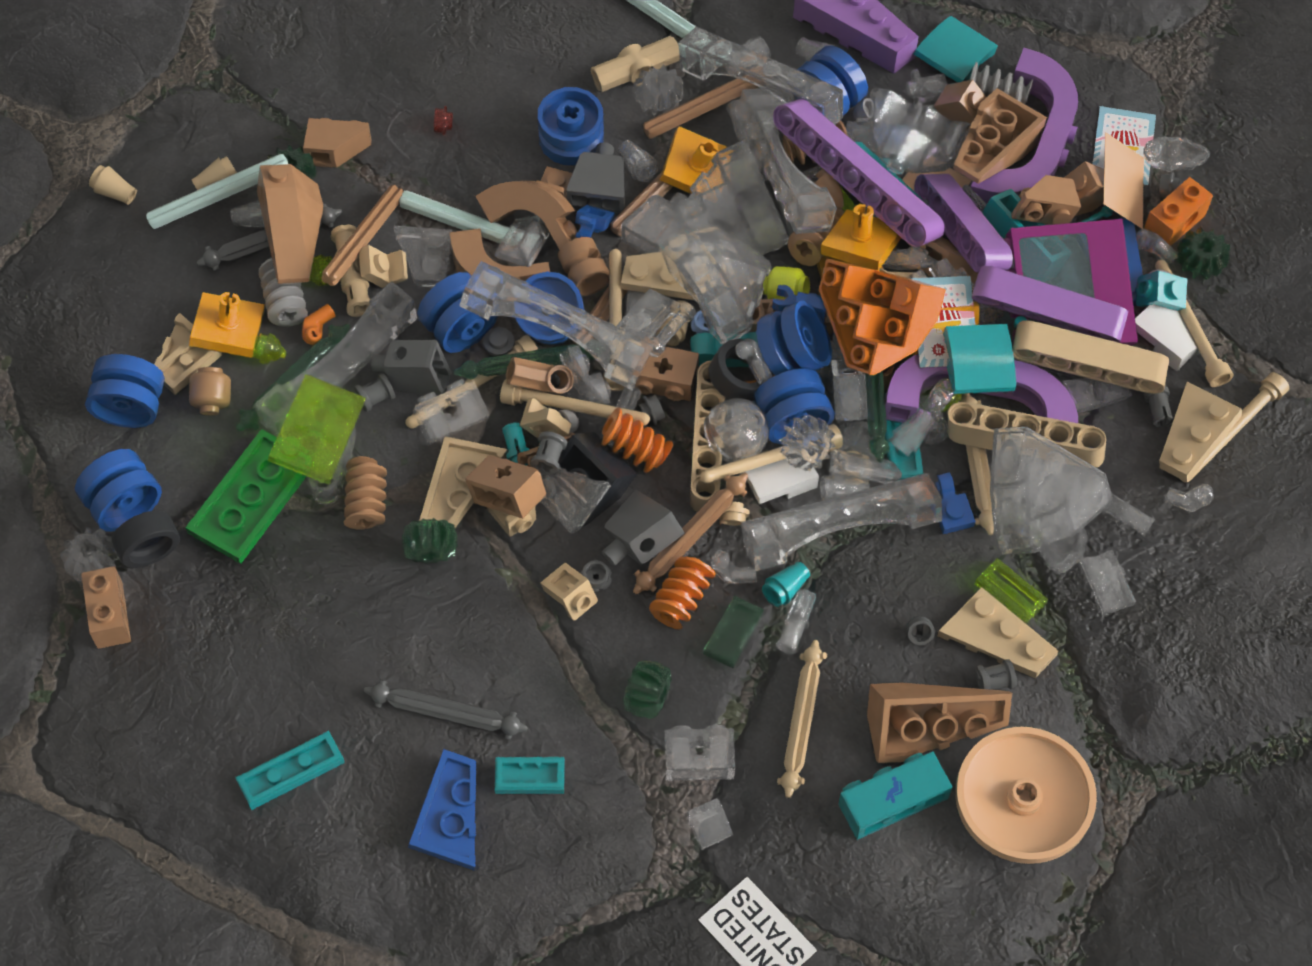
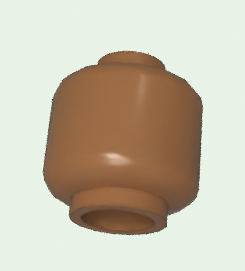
(209, 390)

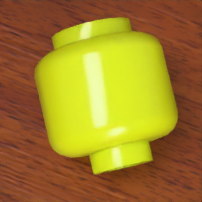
(786, 276)

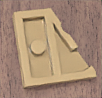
(181, 360)

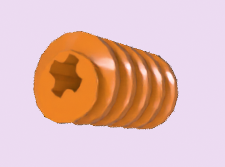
(635, 440)
(679, 589)

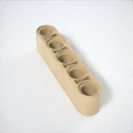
(1090, 357)
(706, 396)
(981, 418)

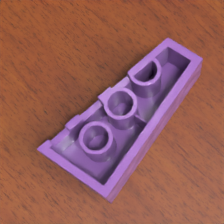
(864, 26)

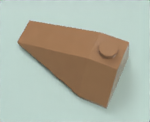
(998, 136)
(291, 219)
(927, 717)

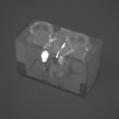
(469, 411)
(682, 758)

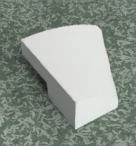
(1167, 333)
(780, 479)

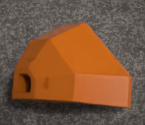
(877, 314)

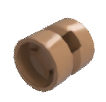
(584, 265)

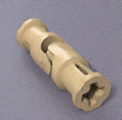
(352, 283)

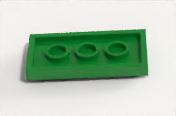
(245, 501)

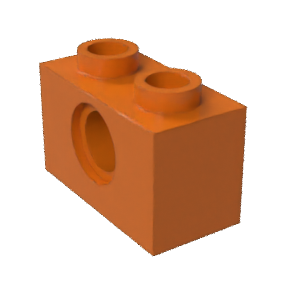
(1179, 211)

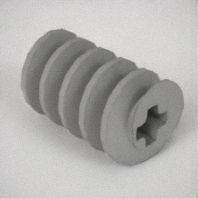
(990, 83)
(283, 301)

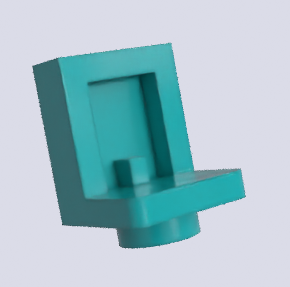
(1161, 290)

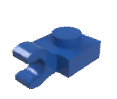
(592, 220)
(813, 299)
(955, 508)

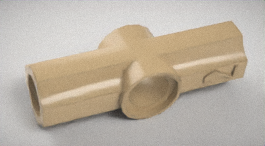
(633, 60)

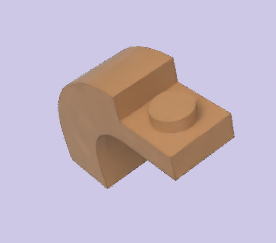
(544, 201)
(469, 252)

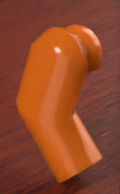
(313, 324)

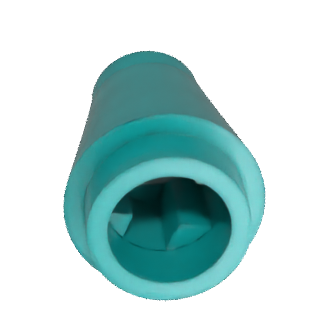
(783, 585)

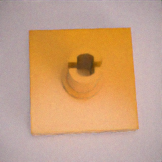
(688, 158)
(860, 239)
(227, 324)

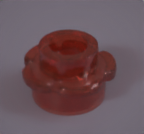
(442, 120)

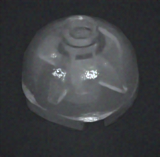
(736, 429)

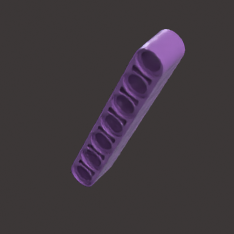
(858, 172)

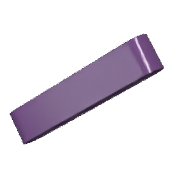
(964, 222)
(1049, 304)

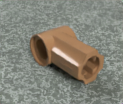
(537, 376)

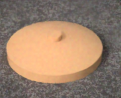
(1025, 795)

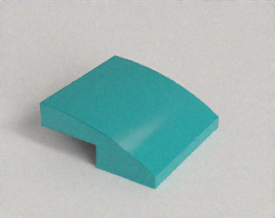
(955, 49)
(980, 358)

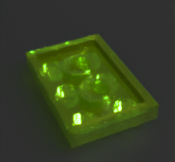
(317, 429)

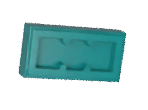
(529, 775)

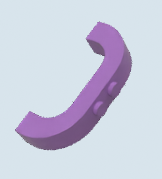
(1059, 94)
(1034, 388)

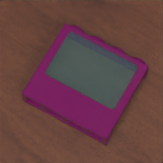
(1078, 258)

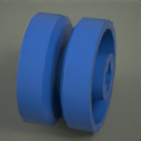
(840, 70)
(570, 124)
(563, 289)
(451, 324)
(794, 339)
(124, 391)
(790, 397)
(117, 488)

